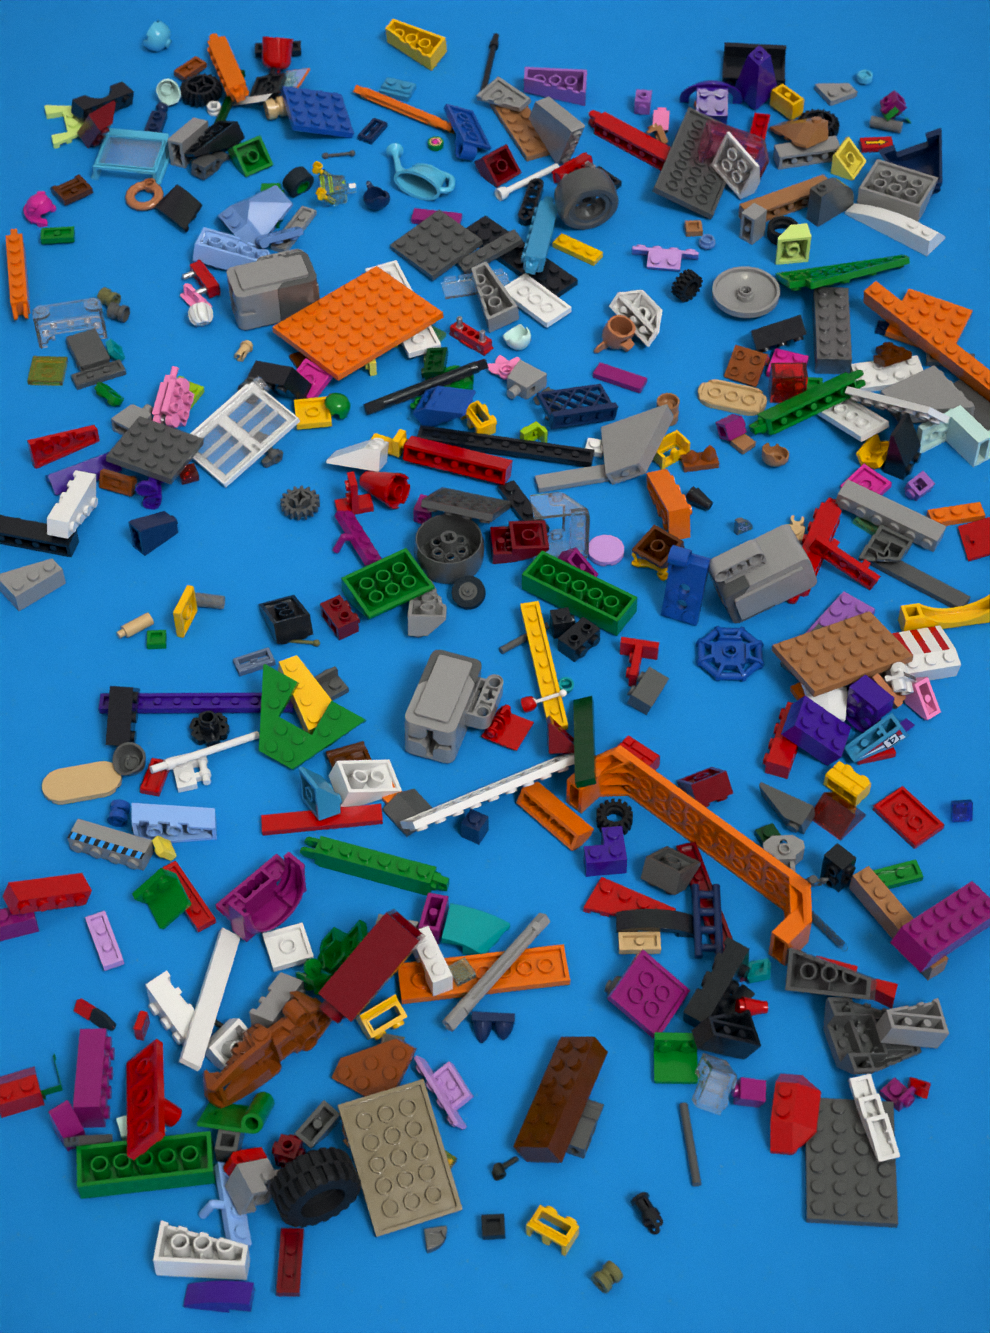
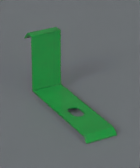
(890, 114)
(54, 1089)

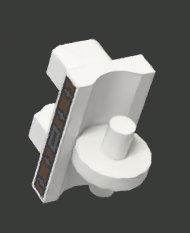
(901, 679)

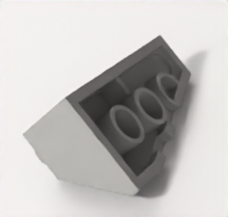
(425, 613)

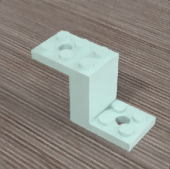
(961, 433)

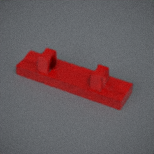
(844, 562)

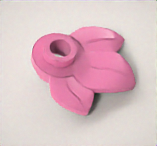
(503, 366)

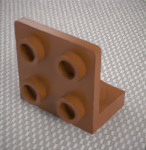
(746, 365)

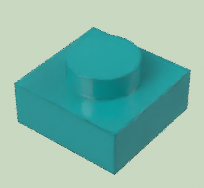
(114, 350)
(759, 970)

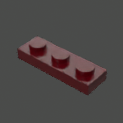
(290, 1262)

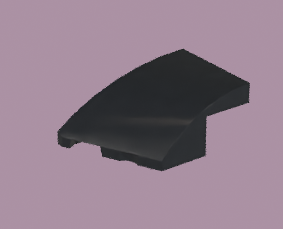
(179, 207)

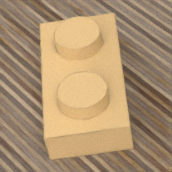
(635, 941)

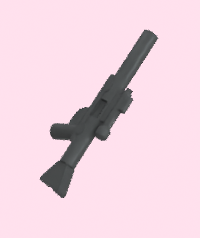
(815, 881)

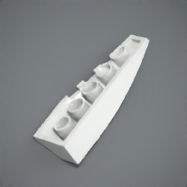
(897, 227)

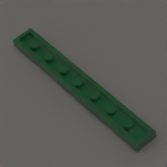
(584, 742)

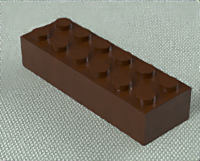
(560, 1099)

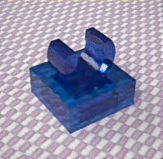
(961, 810)

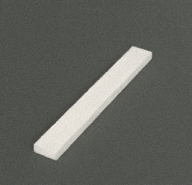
(209, 999)

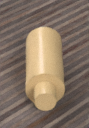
(135, 626)

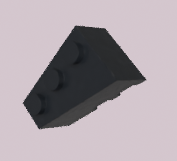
(778, 333)
(281, 379)
(122, 715)
(728, 1035)

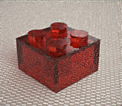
(787, 381)

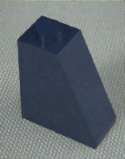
(152, 531)

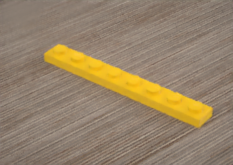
(543, 661)

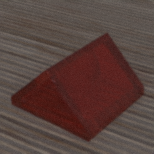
(836, 814)

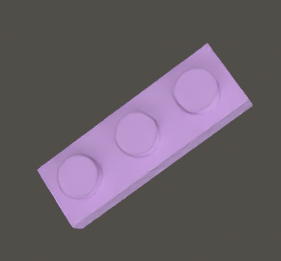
(104, 940)

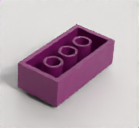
(93, 1077)

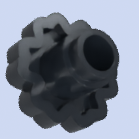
(209, 728)

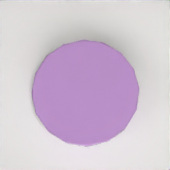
(606, 550)

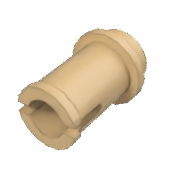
(245, 347)

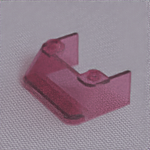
(714, 134)

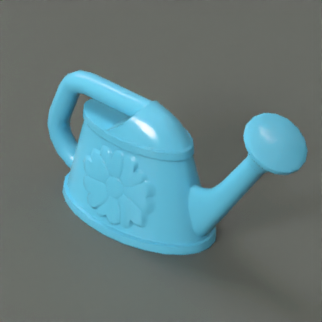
(421, 179)

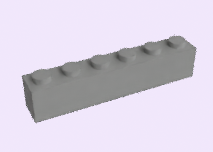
(890, 514)

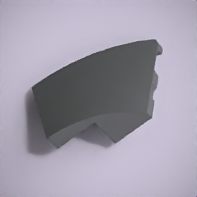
(886, 546)

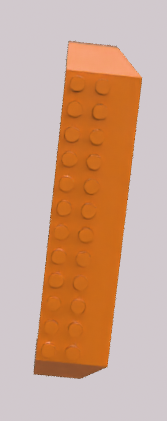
(626, 775)

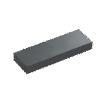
(98, 374)

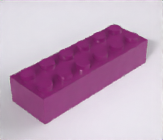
(944, 927)

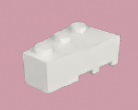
(170, 1006)

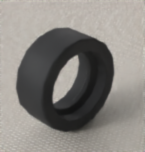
(778, 223)

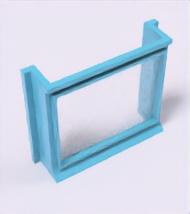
(133, 153)

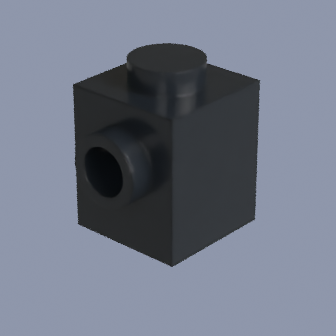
(560, 621)

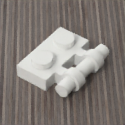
(185, 775)

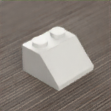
(223, 1041)

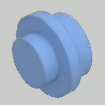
(707, 241)

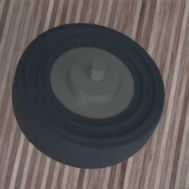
(468, 592)

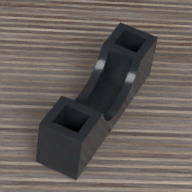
(86, 105)

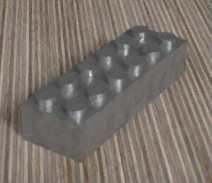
(831, 330)

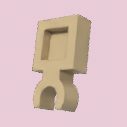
(798, 528)

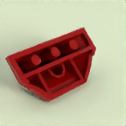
(793, 1113)

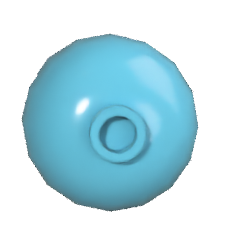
(158, 37)

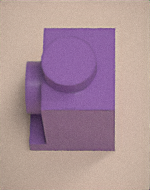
(922, 482)

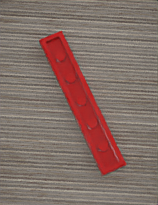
(307, 821)

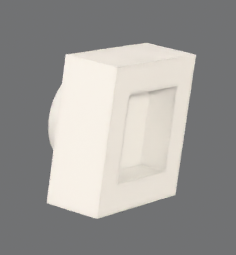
(595, 444)

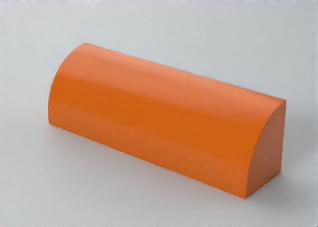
(554, 815)

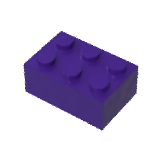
(816, 730)

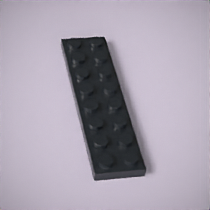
(552, 276)

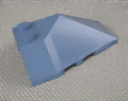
(256, 214)

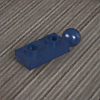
(157, 118)

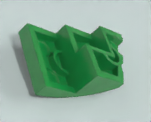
(339, 945)

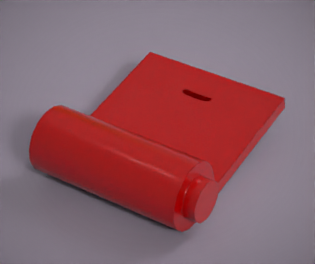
(979, 533)

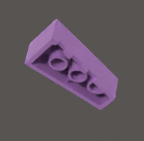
(557, 83)

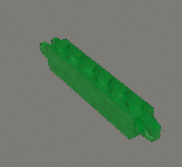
(806, 404)
(374, 865)

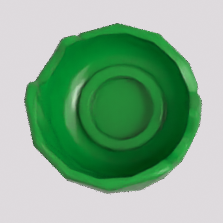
(338, 404)

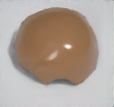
(775, 455)

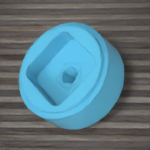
(864, 77)

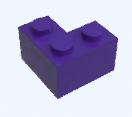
(609, 857)

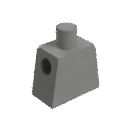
(525, 381)
(125, 418)

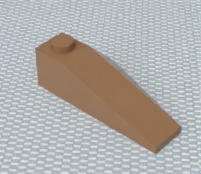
(803, 131)

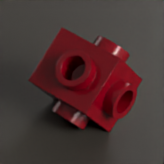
(287, 1149)

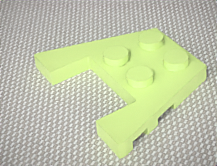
(72, 124)

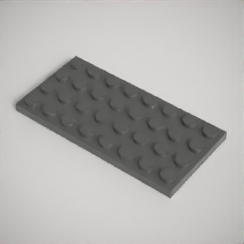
(683, 176)

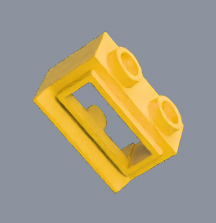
(488, 426)
(669, 442)
(363, 1019)
(550, 1234)

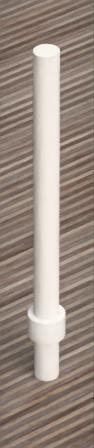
(171, 763)

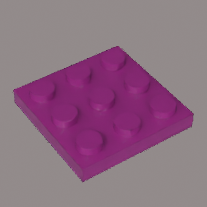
(648, 994)

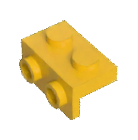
(873, 452)

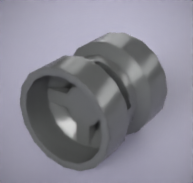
(118, 312)

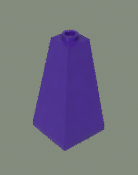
(756, 78)

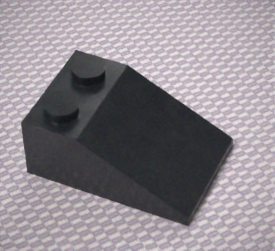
(902, 449)
(286, 619)

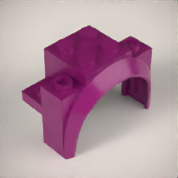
(259, 903)

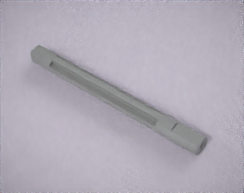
(486, 982)

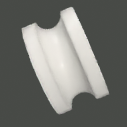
(213, 108)

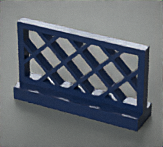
(578, 415)

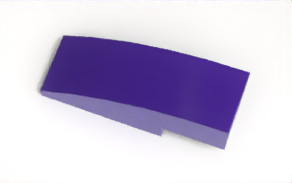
(220, 1296)

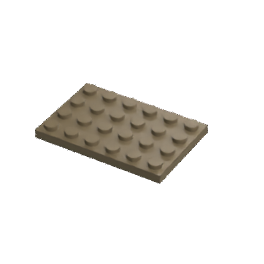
(399, 1157)

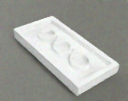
(537, 300)
(881, 377)
(855, 419)

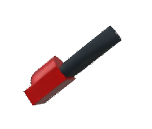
(94, 1014)

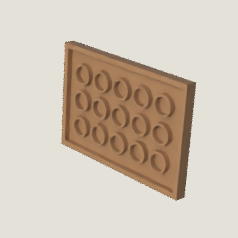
(841, 653)

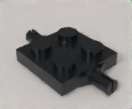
(269, 84)

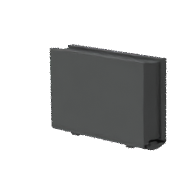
(87, 349)

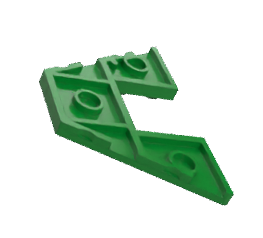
(288, 742)

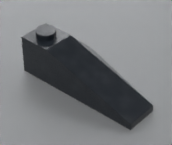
(218, 137)

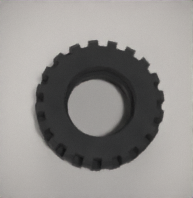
(315, 1187)

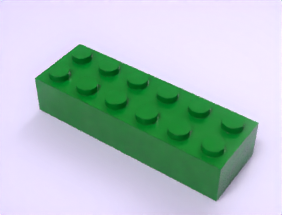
(580, 592)
(167, 1164)

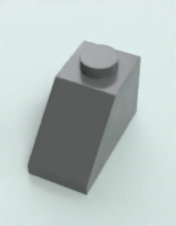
(318, 1124)

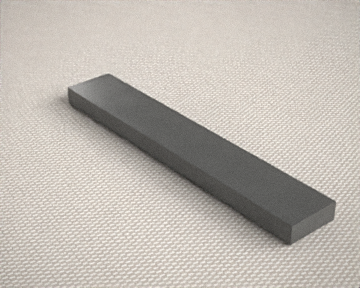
(923, 583)

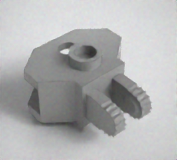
(787, 853)

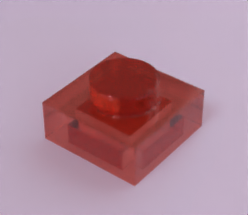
(189, 474)

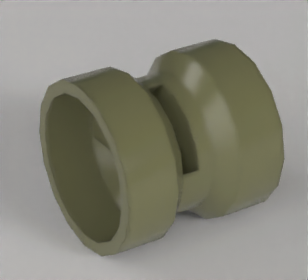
(106, 296)
(607, 1276)

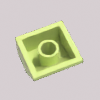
(793, 245)

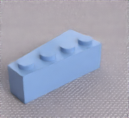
(174, 822)

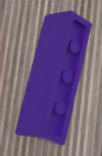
(94, 465)

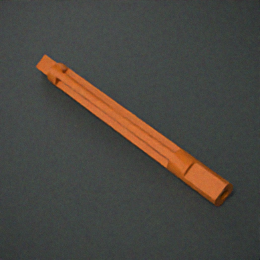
(403, 108)

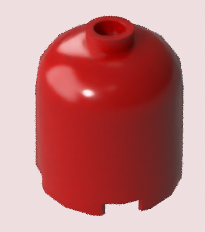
(276, 52)

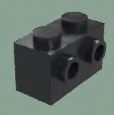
(579, 639)
(838, 867)

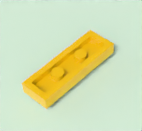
(577, 249)

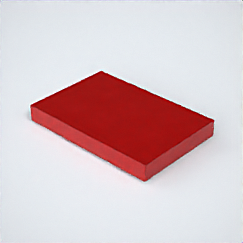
(908, 817)

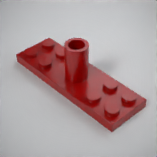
(146, 1105)

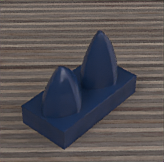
(483, 1023)

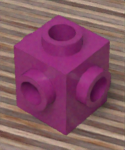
(892, 100)

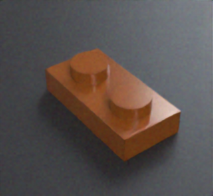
(189, 68)

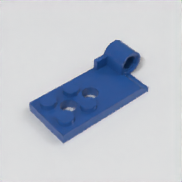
(468, 132)
(690, 570)

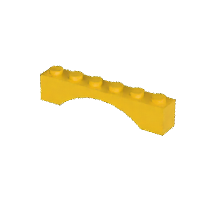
(921, 616)

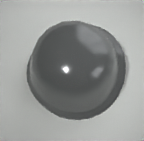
(129, 759)

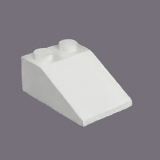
(365, 455)
(363, 781)

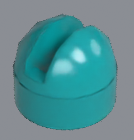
(566, 682)

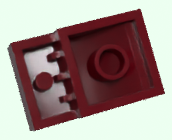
(518, 541)

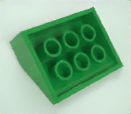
(385, 584)

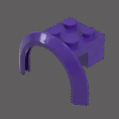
(712, 98)
(868, 704)

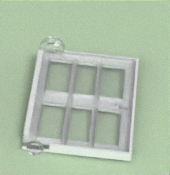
(242, 431)

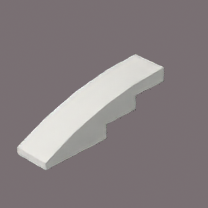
(874, 1118)

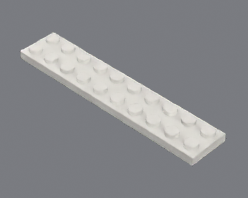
(490, 792)

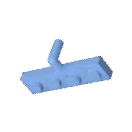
(235, 1225)

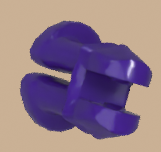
(152, 491)

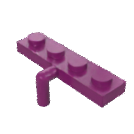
(357, 536)

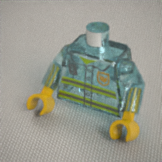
(332, 188)

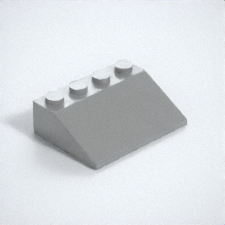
(897, 189)

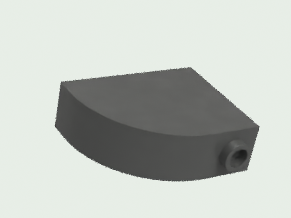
(828, 200)

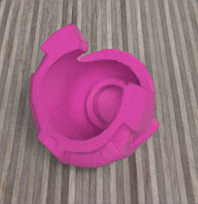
(36, 206)

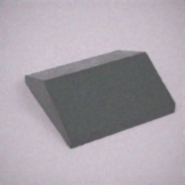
(404, 806)

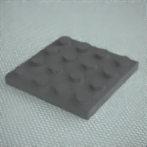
(436, 244)
(155, 450)
(465, 504)

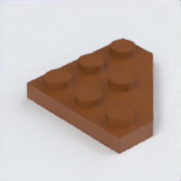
(376, 1067)

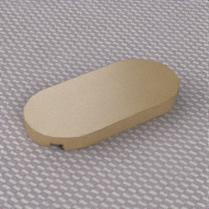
(732, 397)
(81, 783)

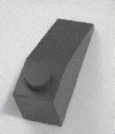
(792, 811)

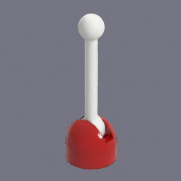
(529, 703)

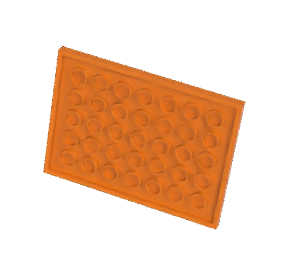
(357, 322)

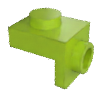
(534, 432)

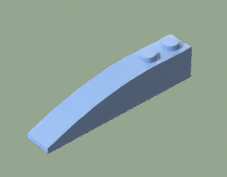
(224, 250)

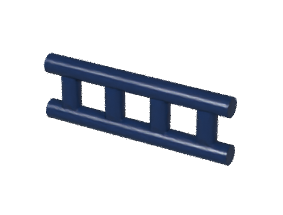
(697, 912)

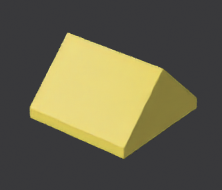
(847, 160)

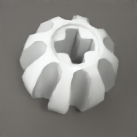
(200, 314)

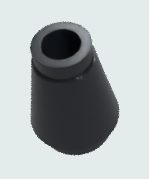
(698, 498)

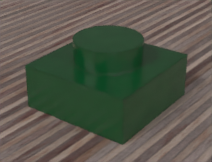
(766, 832)

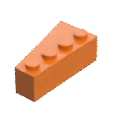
(669, 503)

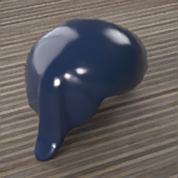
(375, 197)

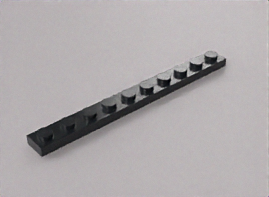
(509, 446)

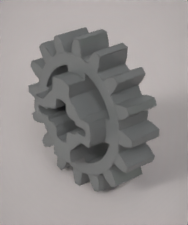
(300, 502)

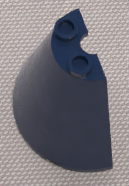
(922, 157)

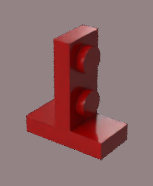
(353, 502)
(636, 650)

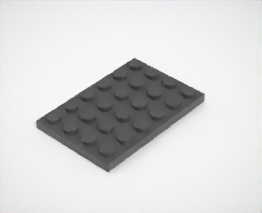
(842, 1171)

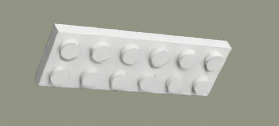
(896, 405)

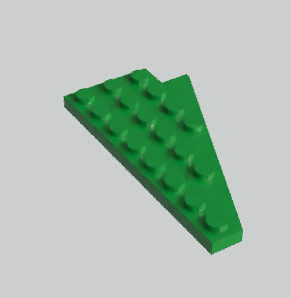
(836, 273)

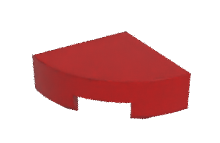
(922, 1087)

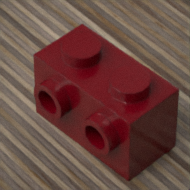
(339, 617)

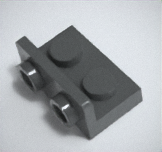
(332, 683)

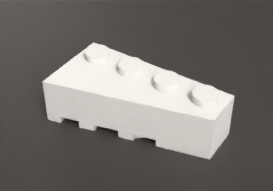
(73, 505)
(198, 1255)

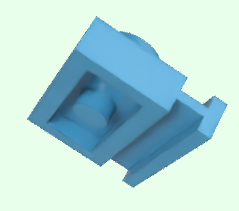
(398, 89)

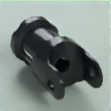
(648, 1212)

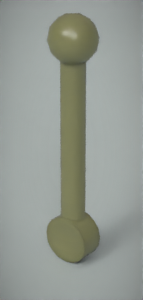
(316, 642)

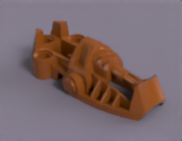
(264, 1048)

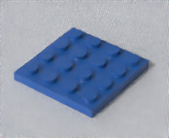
(317, 112)

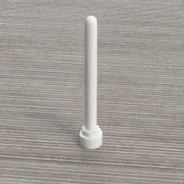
(502, 192)

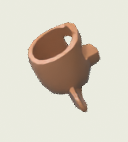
(617, 334)

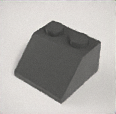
(669, 870)

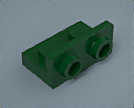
(434, 362)

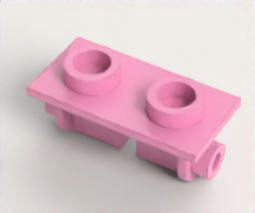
(190, 296)

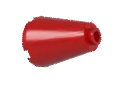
(386, 487)

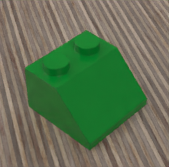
(250, 156)

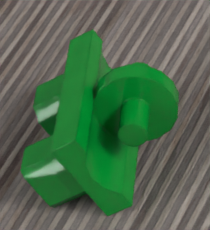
(313, 976)

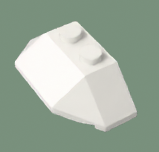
(641, 311)
(833, 701)

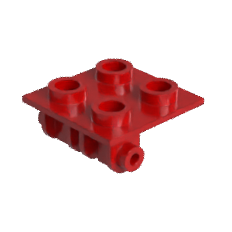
(507, 728)

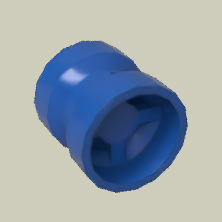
(118, 814)

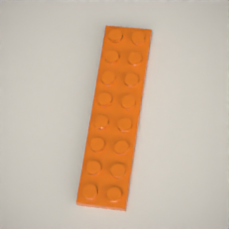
(532, 970)

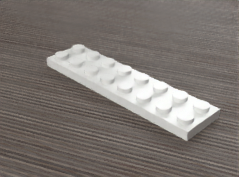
(426, 338)

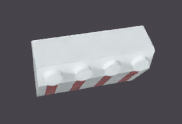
(931, 651)

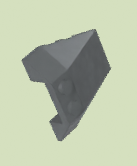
(855, 1040)

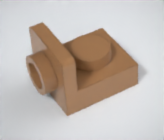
(660, 135)

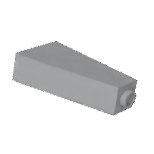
(183, 140)

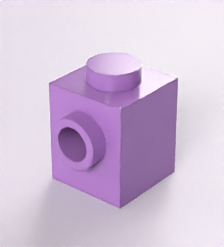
(643, 102)

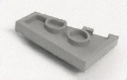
(504, 95)

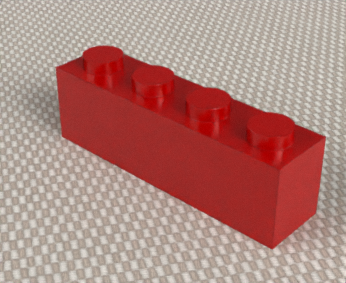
(782, 750)
(47, 893)

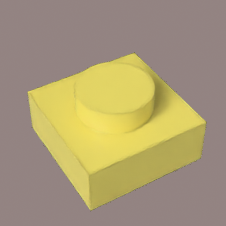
(164, 848)

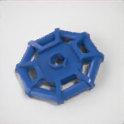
(730, 640)

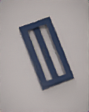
(375, 131)

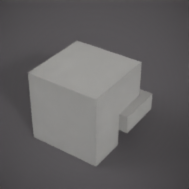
(251, 1185)

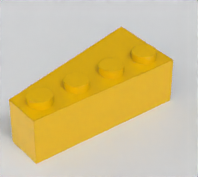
(416, 43)
(309, 697)

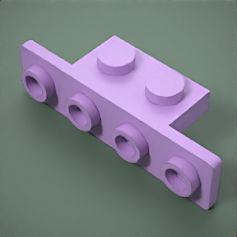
(664, 259)
(448, 1087)

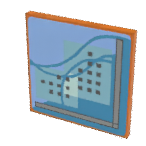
(296, 77)

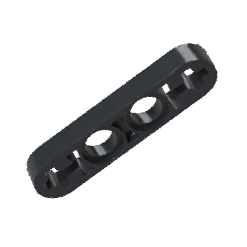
(528, 201)

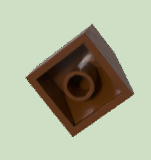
(656, 546)

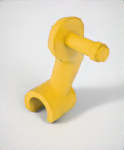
(662, 573)

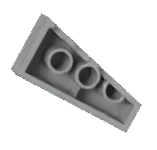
(495, 301)

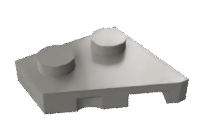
(835, 92)

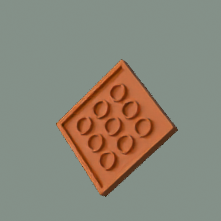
(943, 315)

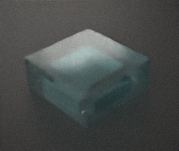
(462, 972)

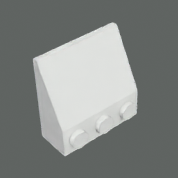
(736, 167)

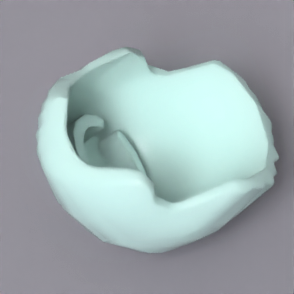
(168, 91)
(518, 337)

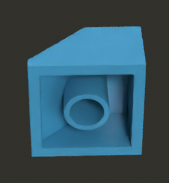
(319, 795)

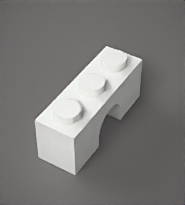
(435, 967)

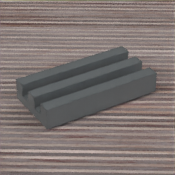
(87, 1140)

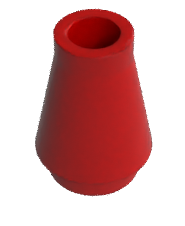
(755, 1006)

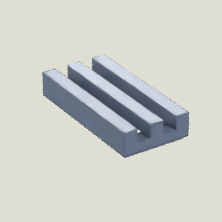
(255, 664)

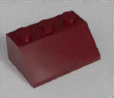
(97, 125)

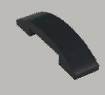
(655, 920)

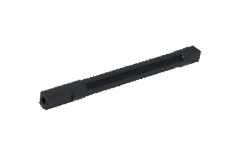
(419, 388)

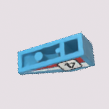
(877, 739)

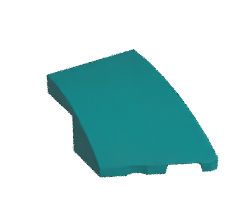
(472, 929)

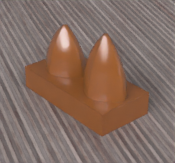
(700, 461)
(117, 482)

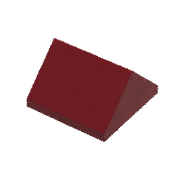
(558, 738)

